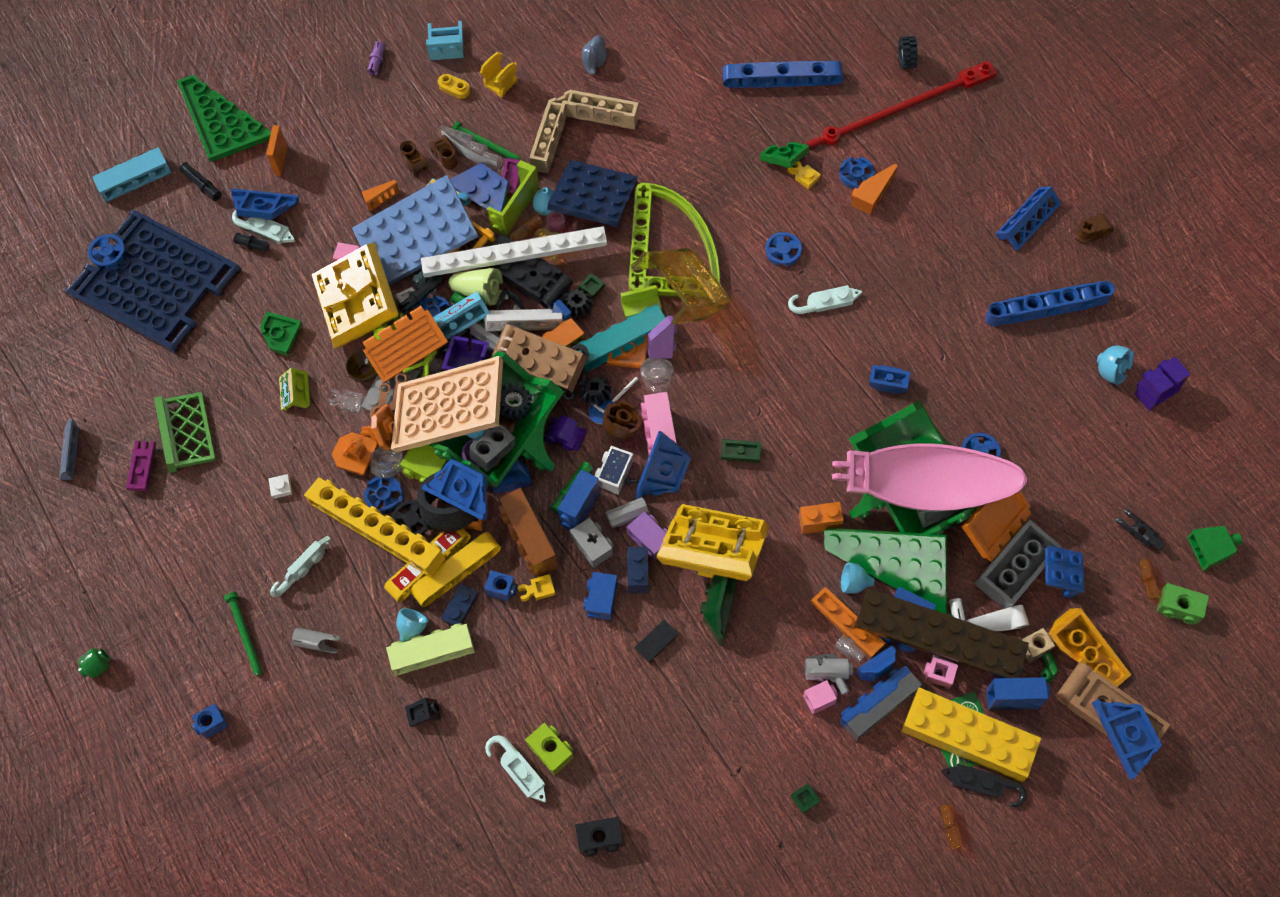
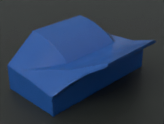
(889, 379)
(516, 478)
(877, 666)

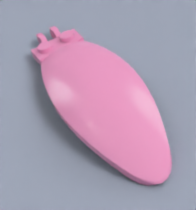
(931, 476)

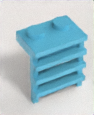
(445, 46)

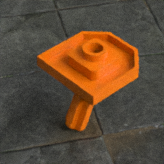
(381, 427)
(354, 452)

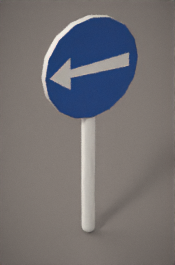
(596, 413)

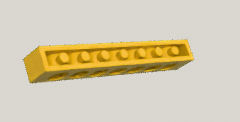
(427, 562)

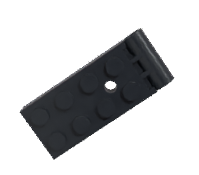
(534, 278)

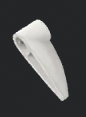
(1002, 620)

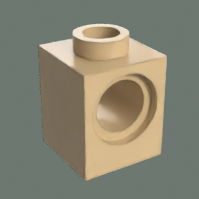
(1034, 652)

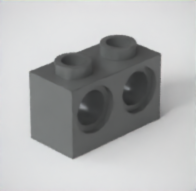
(495, 449)

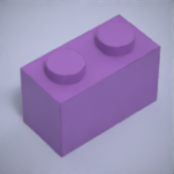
(647, 533)

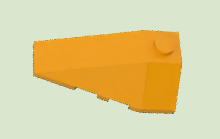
(1084, 643)

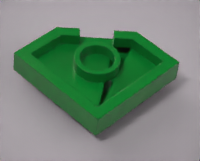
(785, 155)
(280, 332)

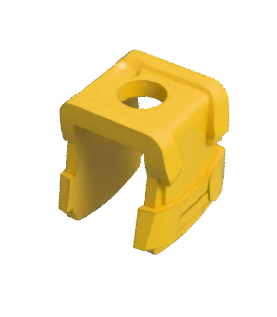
(495, 78)

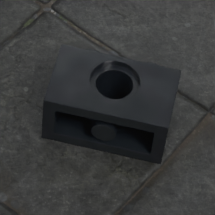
(587, 831)

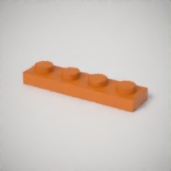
(845, 621)

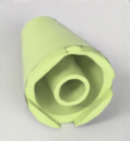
(483, 280)

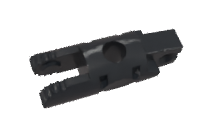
(1150, 535)

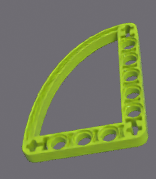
(693, 215)

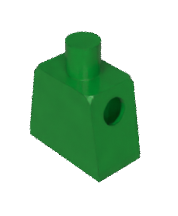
(1213, 545)

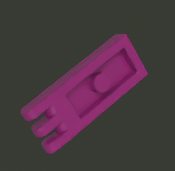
(141, 466)

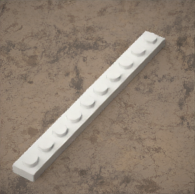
(513, 251)

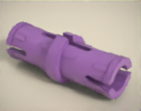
(376, 58)

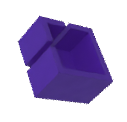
(460, 352)
(1161, 383)

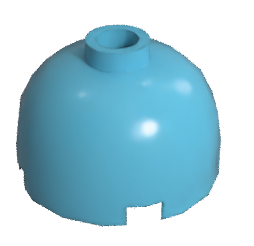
(1114, 362)

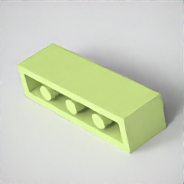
(430, 649)

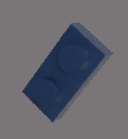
(459, 605)

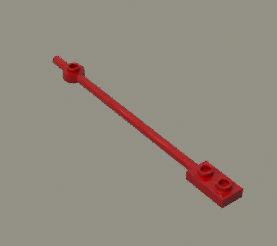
(968, 78)

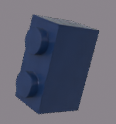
(637, 570)

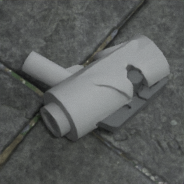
(829, 668)

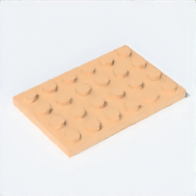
(447, 404)

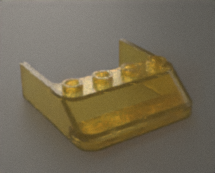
(690, 280)

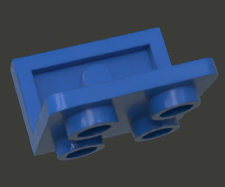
(1064, 570)

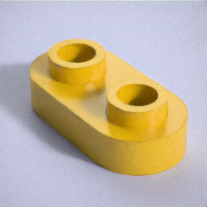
(451, 84)

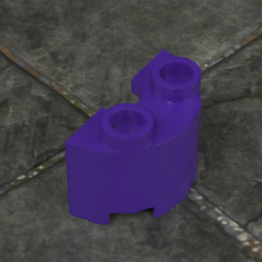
(565, 432)

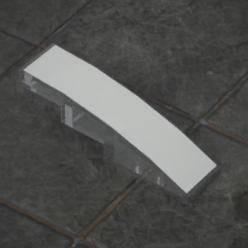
(466, 145)

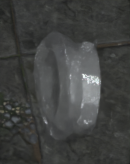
(657, 374)
(385, 463)

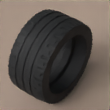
(441, 519)

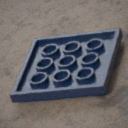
(593, 193)

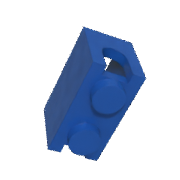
(601, 595)

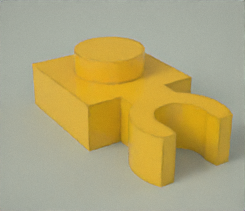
(805, 175)
(541, 588)

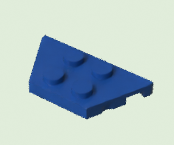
(483, 187)
(262, 204)
(663, 468)
(461, 487)
(1129, 734)

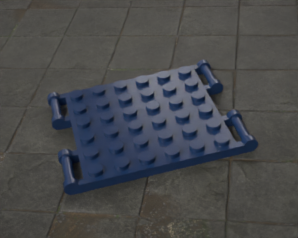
(155, 282)

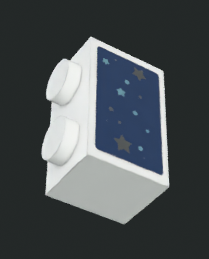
(614, 469)

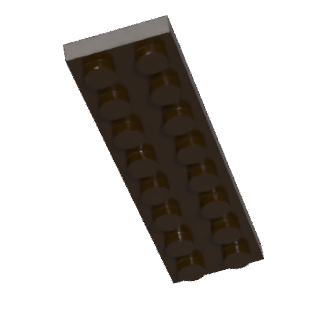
(941, 635)

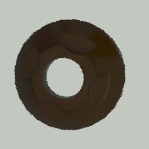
(355, 363)

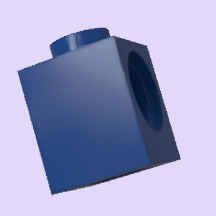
(495, 580)
(219, 721)

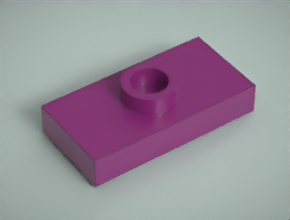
(510, 174)

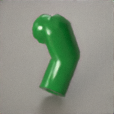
(1050, 669)

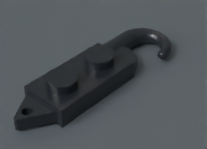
(983, 782)

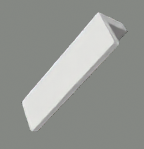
(523, 319)

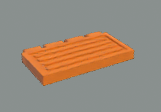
(405, 345)
(996, 523)

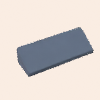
(69, 451)

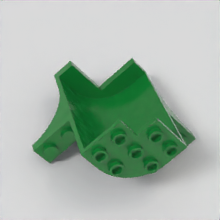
(905, 427)
(528, 431)

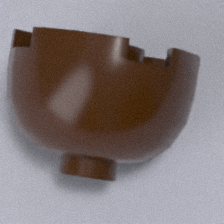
(621, 420)

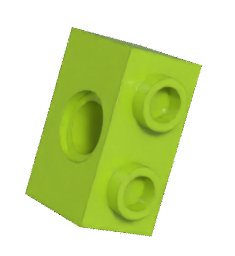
(553, 760)

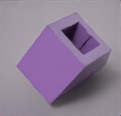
(661, 339)

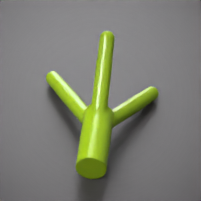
(426, 363)

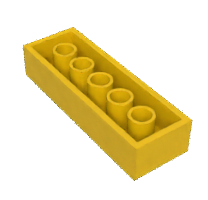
(971, 735)

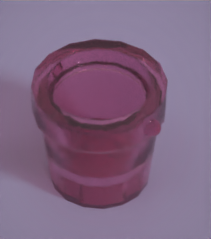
(556, 223)

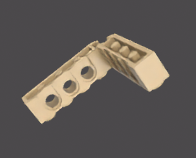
(579, 106)

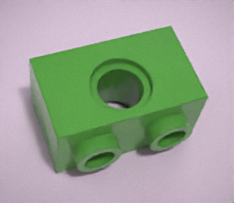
(1193, 601)

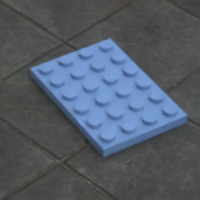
(416, 228)

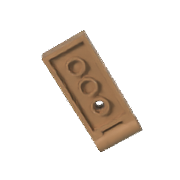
(544, 358)
(1087, 686)

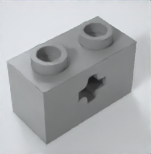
(594, 553)

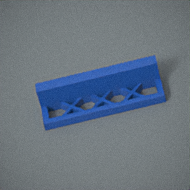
(1024, 214)

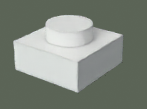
(280, 486)

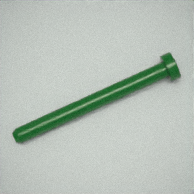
(458, 126)
(232, 598)

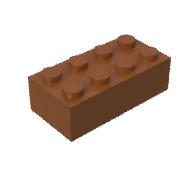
(527, 533)

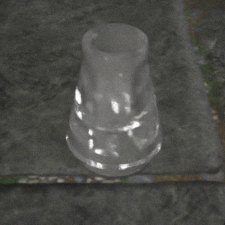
(849, 648)

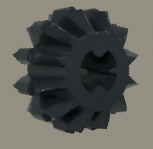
(582, 298)
(596, 391)

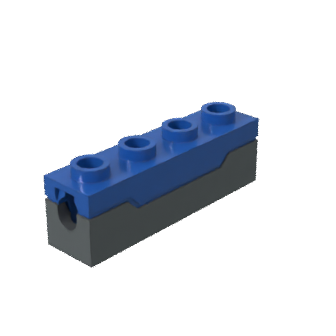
(880, 703)

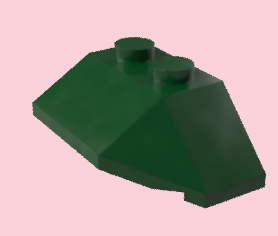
(718, 605)

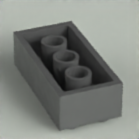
(1016, 565)

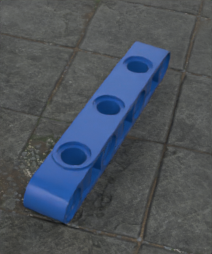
(782, 74)
(1049, 303)

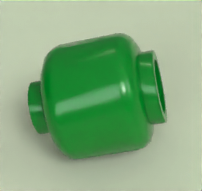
(94, 663)

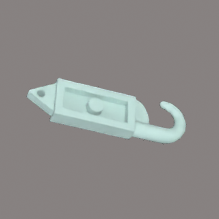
(265, 228)
(826, 300)
(301, 566)
(518, 769)

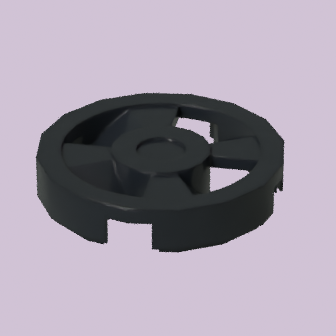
(411, 518)

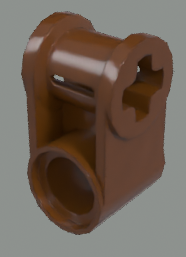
(444, 152)
(414, 159)
(1093, 229)

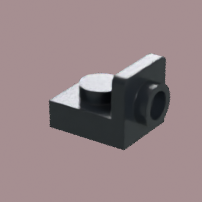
(423, 711)

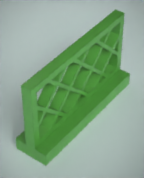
(169, 438)

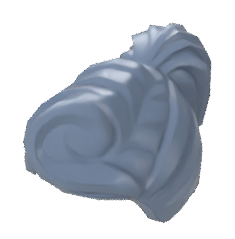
(594, 54)

